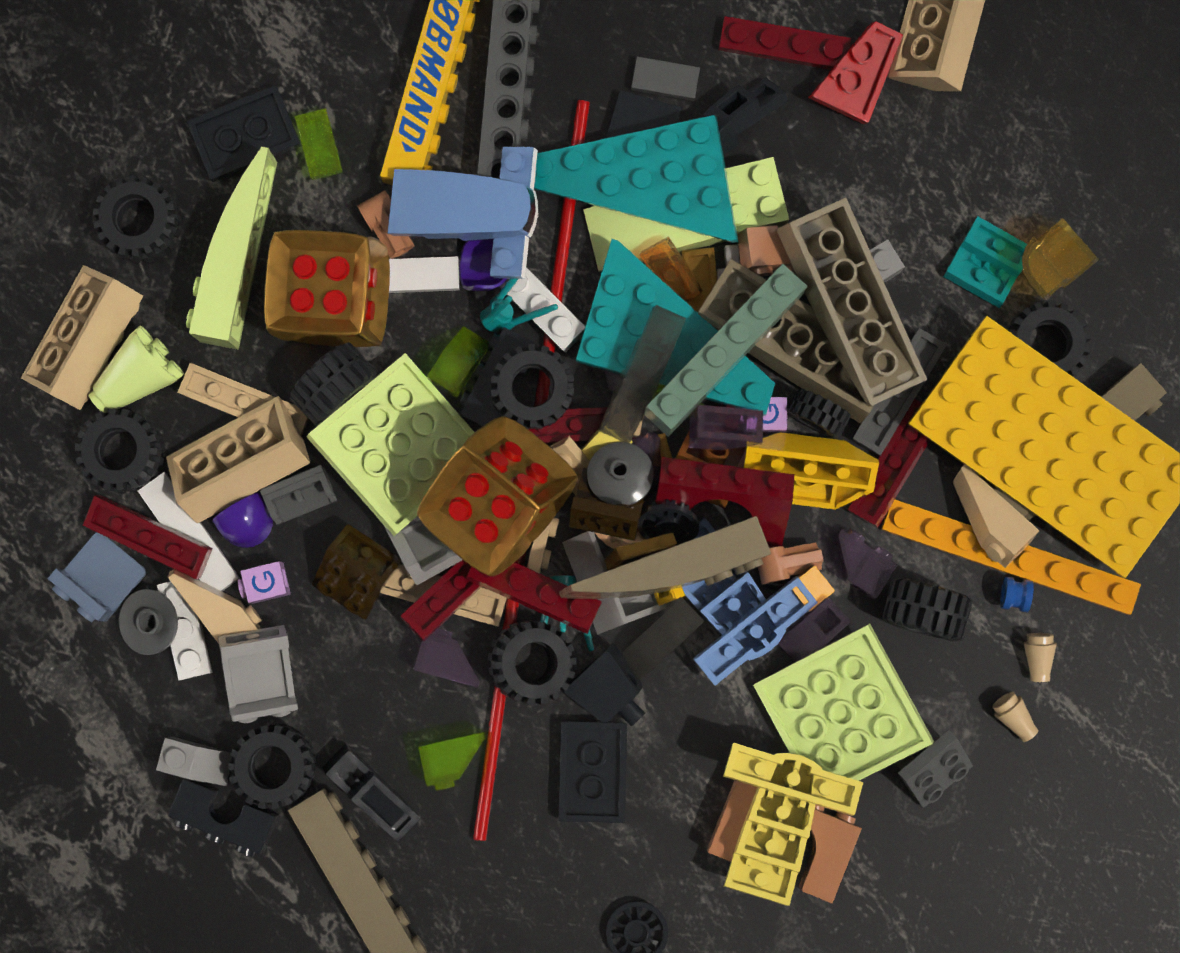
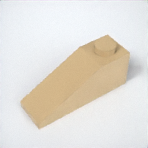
(995, 522)
(215, 609)

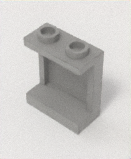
(422, 551)
(257, 674)

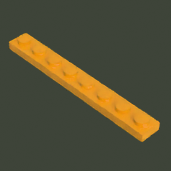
(1031, 564)

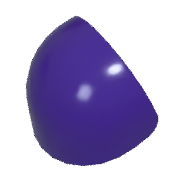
(476, 266)
(245, 522)

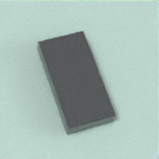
(665, 78)

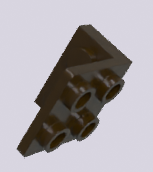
(599, 517)
(355, 571)

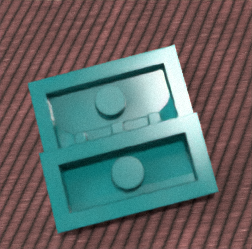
(987, 262)

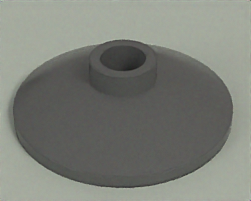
(625, 488)
(137, 624)

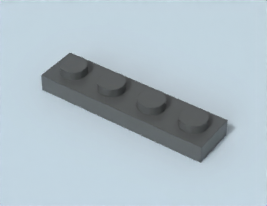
(886, 415)

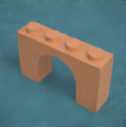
(831, 837)

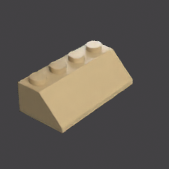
(936, 43)
(82, 337)
(236, 460)

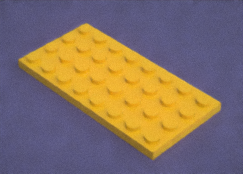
(1053, 446)

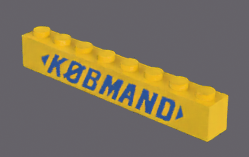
(428, 86)

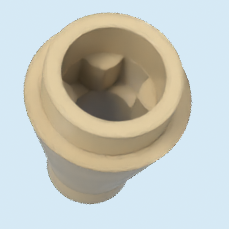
(1040, 654)
(1014, 714)

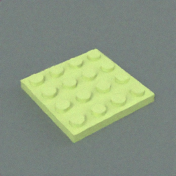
(392, 441)
(845, 707)

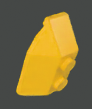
(825, 469)

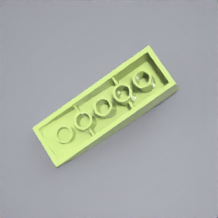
(755, 203)
(232, 258)

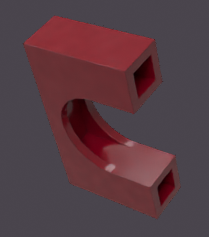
(759, 491)

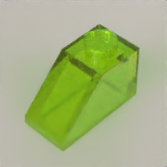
(458, 362)
(449, 759)

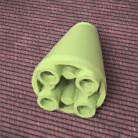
(134, 372)

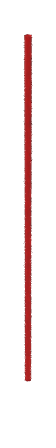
(541, 397)

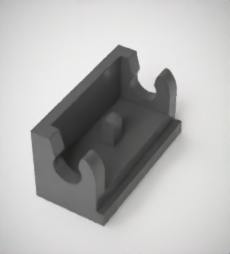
(298, 495)

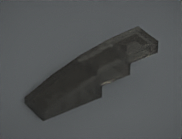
(642, 374)

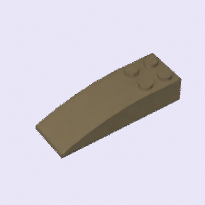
(852, 301)
(793, 346)
(698, 560)

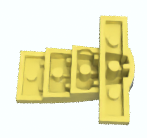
(780, 818)

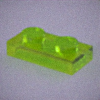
(318, 144)

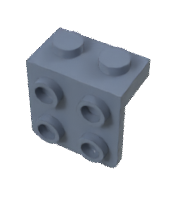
(98, 578)

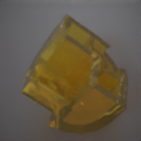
(1056, 259)

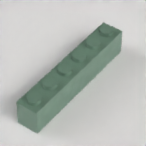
(725, 350)

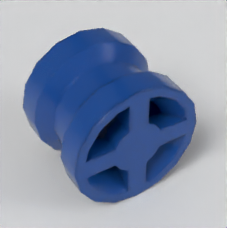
(1016, 594)

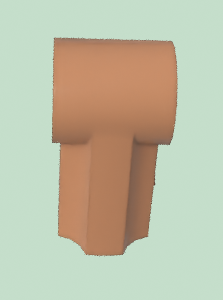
(376, 214)
(789, 562)

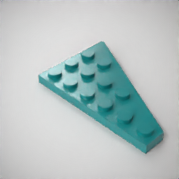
(654, 174)
(619, 317)

